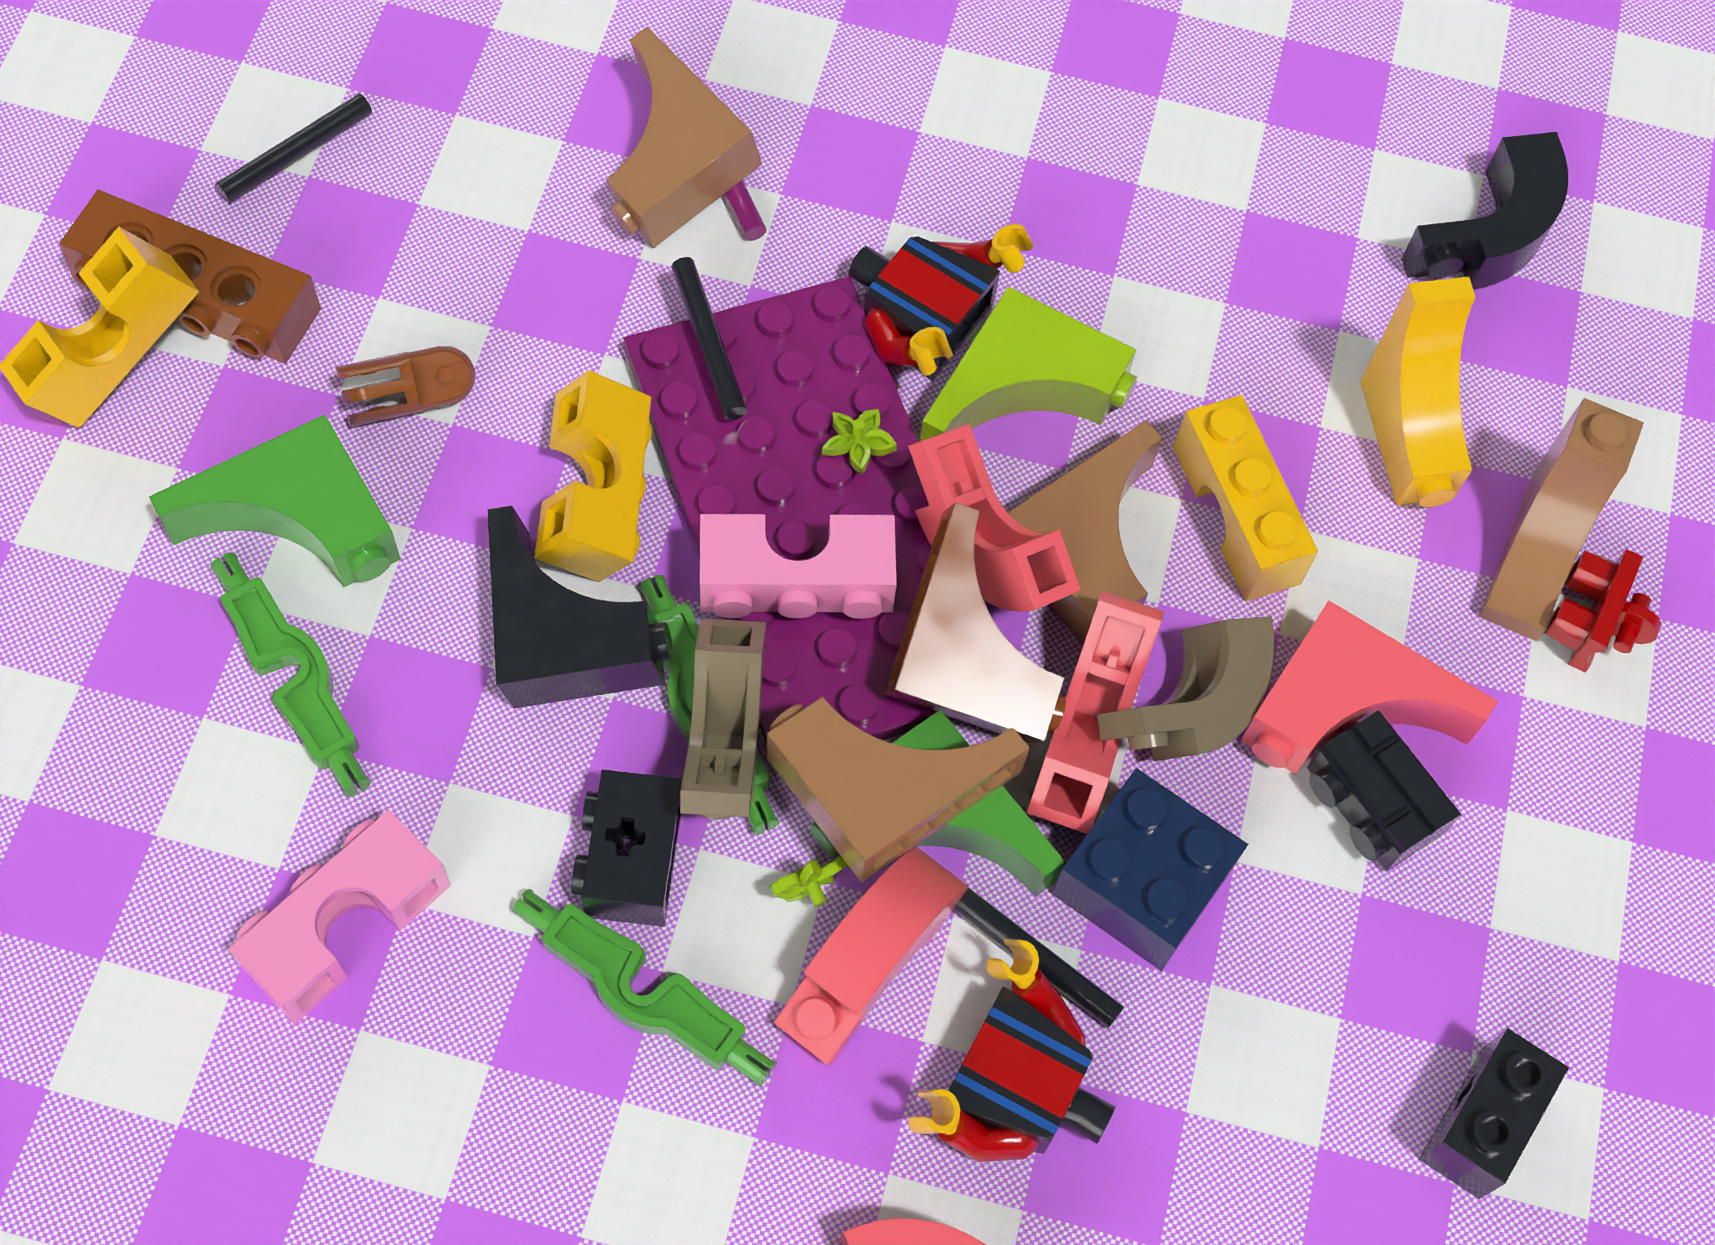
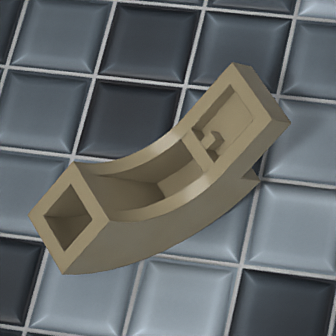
(1216, 696)
(724, 719)

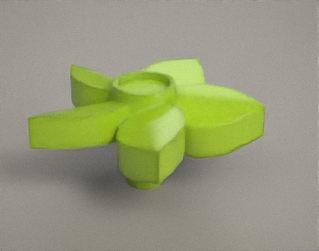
(859, 438)
(807, 881)

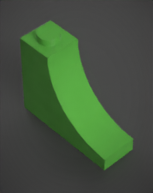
(293, 489)
(991, 828)

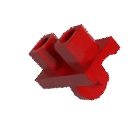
(1591, 629)

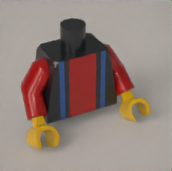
(933, 294)
(1018, 1073)

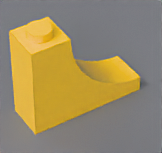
(1416, 392)

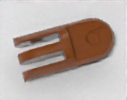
(428, 377)

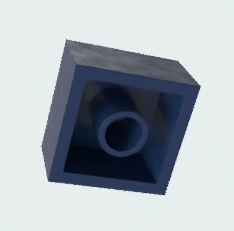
(1148, 868)

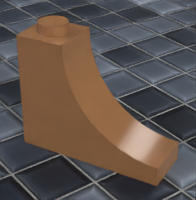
(687, 153)
(1087, 513)
(1558, 515)
(878, 795)

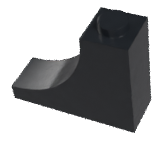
(560, 642)

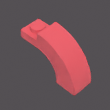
(1012, 563)
(868, 952)

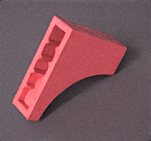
(1346, 675)

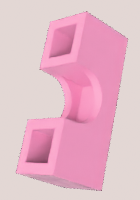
(747, 576)
(378, 870)

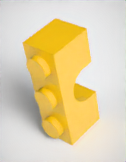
(78, 367)
(607, 433)
(1264, 530)

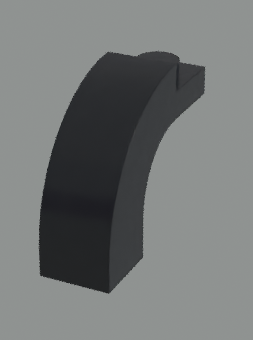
(1529, 191)

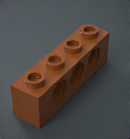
(278, 297)

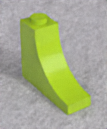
(1033, 362)

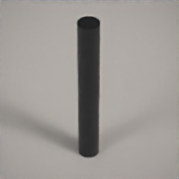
(293, 148)
(709, 339)
(1056, 970)

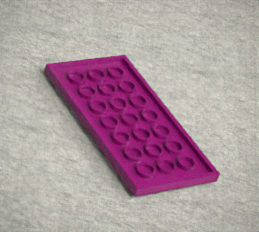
(795, 367)

